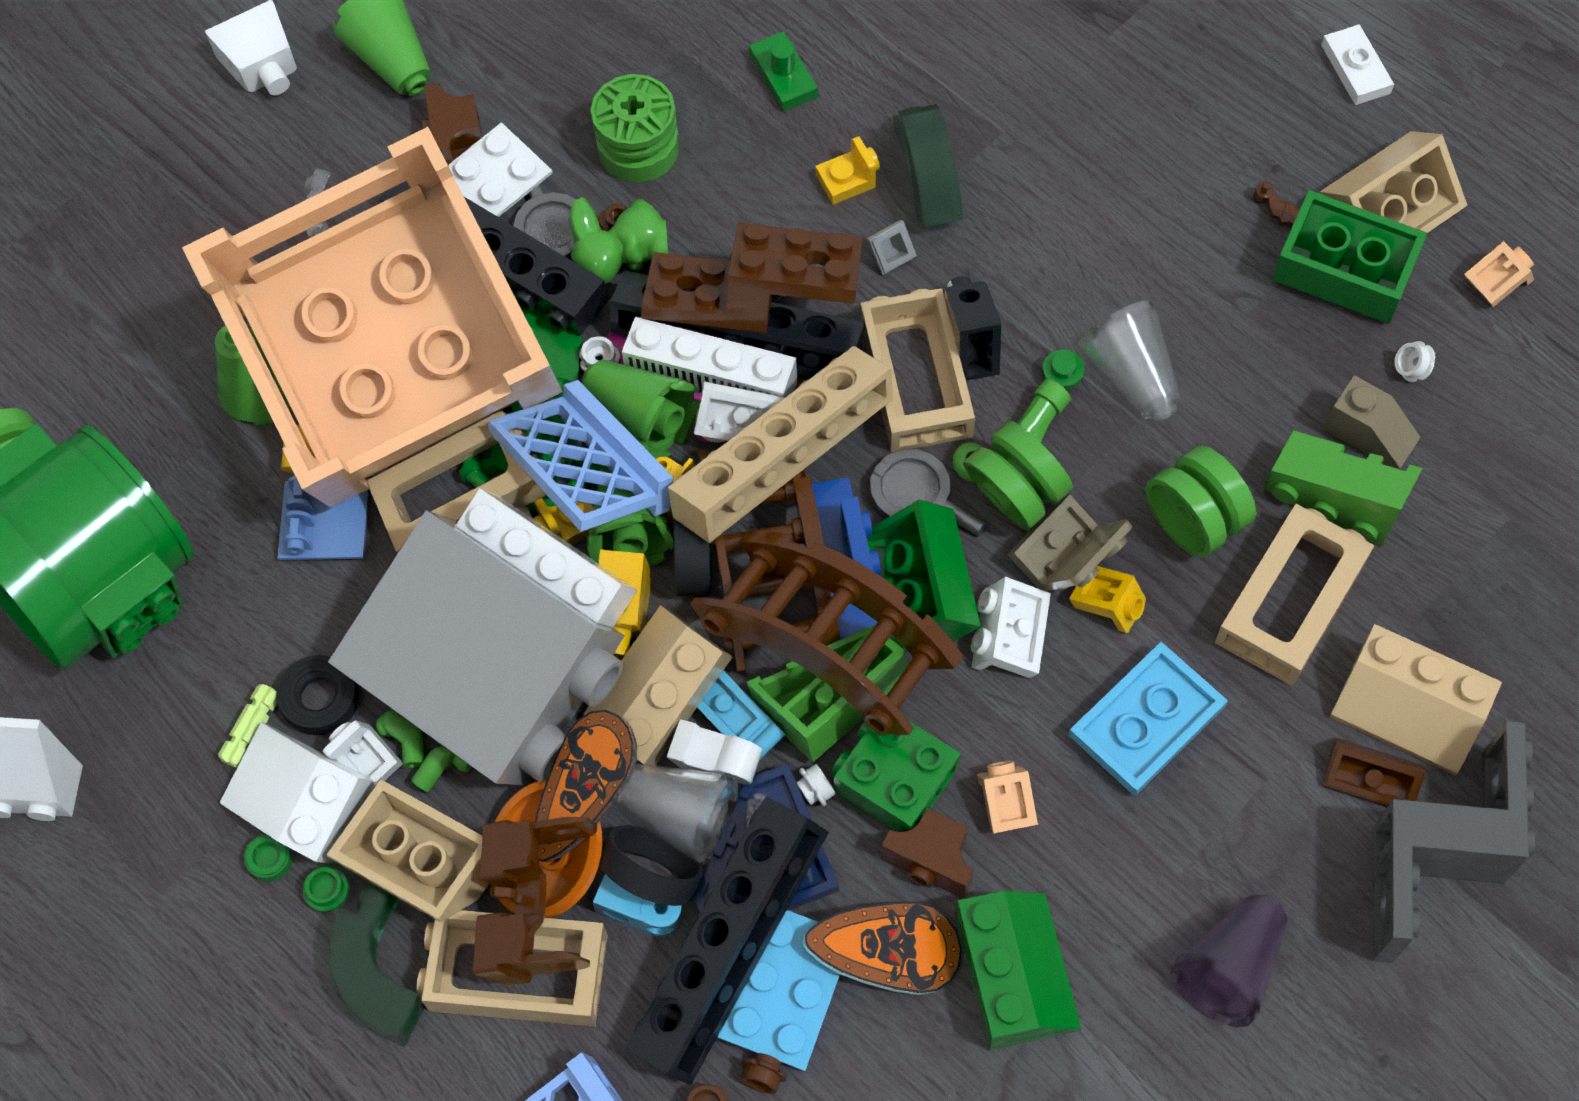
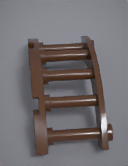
(805, 531)
(851, 584)

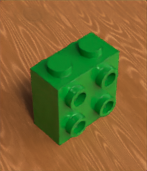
(895, 775)

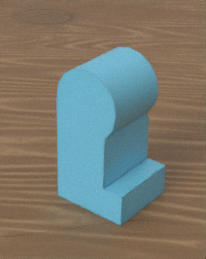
(634, 911)

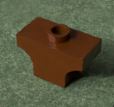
(452, 121)
(931, 853)

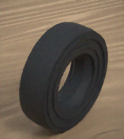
(323, 720)

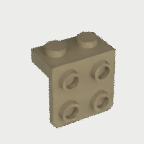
(1067, 547)

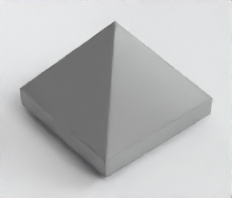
(891, 247)

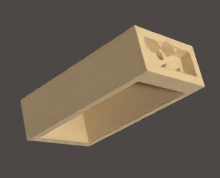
(929, 312)
(512, 486)
(1263, 650)
(570, 936)

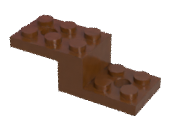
(761, 265)

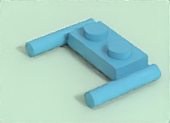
(738, 715)

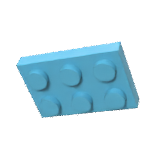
(1147, 718)
(783, 998)

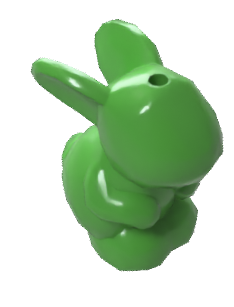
(629, 241)

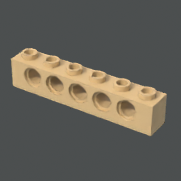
(780, 443)

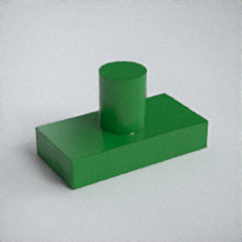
(783, 71)

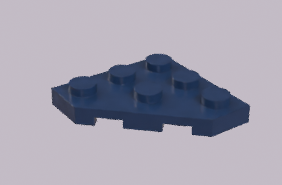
(781, 787)

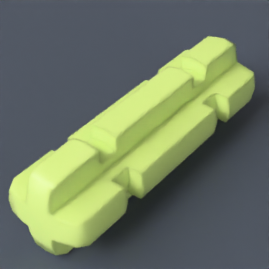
(253, 714)

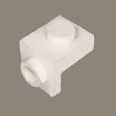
(362, 750)

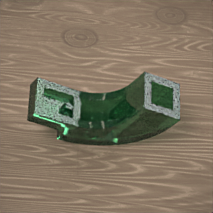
(930, 164)
(354, 966)

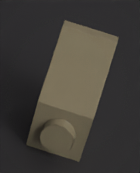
(1372, 423)

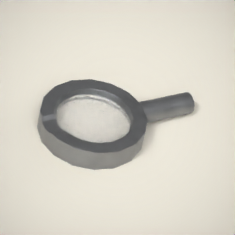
(547, 219)
(916, 475)

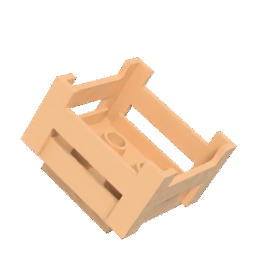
(377, 324)

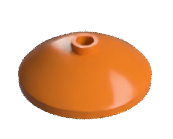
(566, 876)

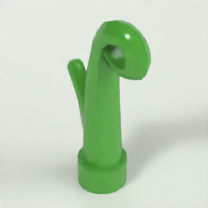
(1047, 403)

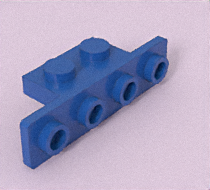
(846, 531)

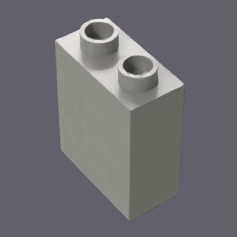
(478, 653)

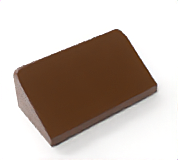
(1372, 773)

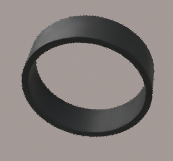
(645, 882)

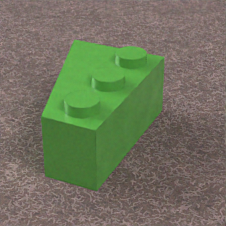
(1341, 486)
(812, 710)

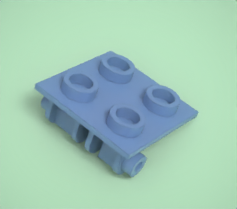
(319, 532)

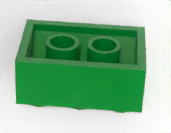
(1349, 256)
(926, 561)
(1016, 968)

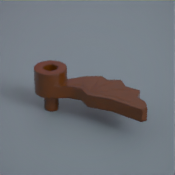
(1279, 209)

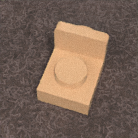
(1500, 273)
(1007, 796)

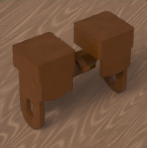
(512, 864)

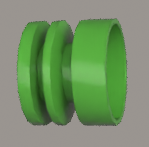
(635, 128)

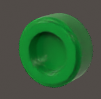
(267, 858)

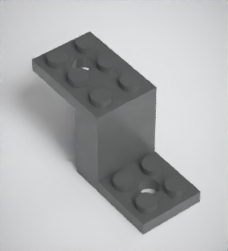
(1452, 841)

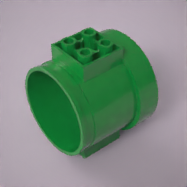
(84, 547)

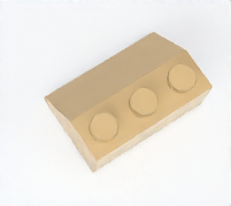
(1405, 183)
(663, 681)
(1415, 699)
(412, 852)

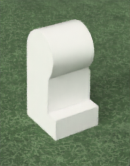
(713, 752)

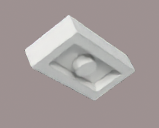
(1357, 64)

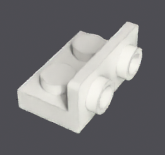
(728, 410)
(1011, 627)

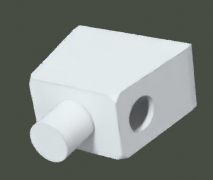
(254, 49)

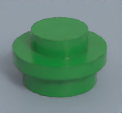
(1064, 368)
(326, 889)

